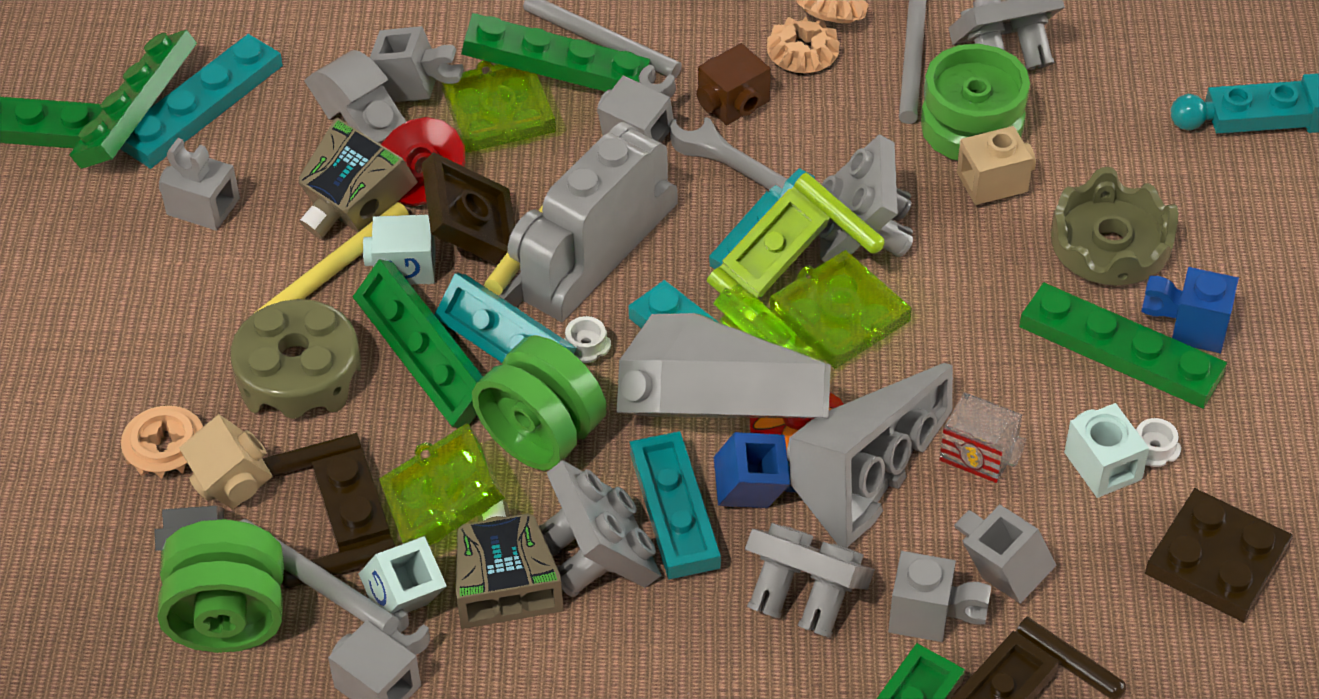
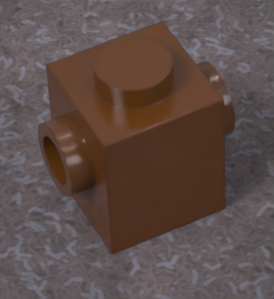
(733, 84)

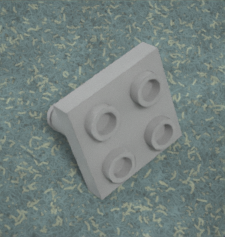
(993, 18)
(871, 192)
(603, 528)
(789, 551)

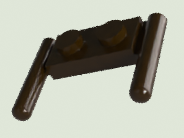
(348, 500)
(1028, 663)

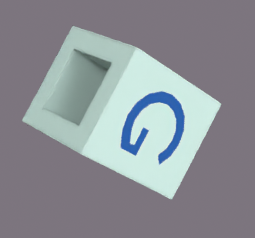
(406, 243)
(403, 577)

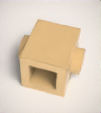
(995, 165)
(225, 462)

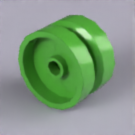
(972, 93)
(539, 402)
(221, 586)

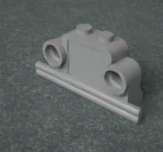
(590, 221)

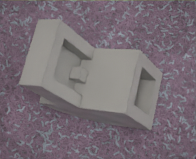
(356, 90)

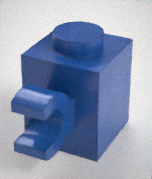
(1199, 310)
(752, 470)

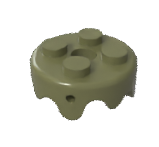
(1109, 207)
(300, 382)

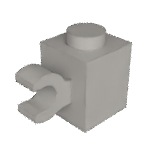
(412, 63)
(639, 104)
(198, 187)
(1006, 551)
(926, 597)
(377, 664)

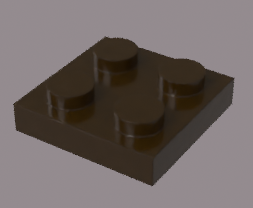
(467, 208)
(1218, 554)

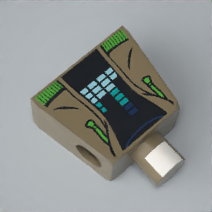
(351, 180)
(504, 570)

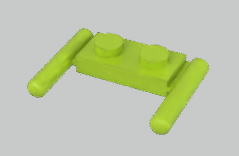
(785, 234)

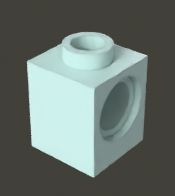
(1106, 449)

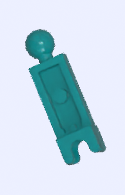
(1252, 107)

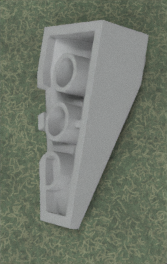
(715, 371)
(863, 447)

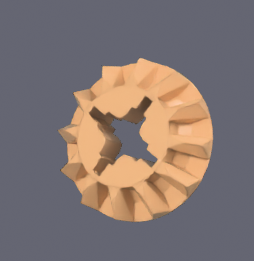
(835, 10)
(795, 55)
(146, 431)

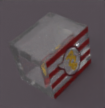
(982, 438)

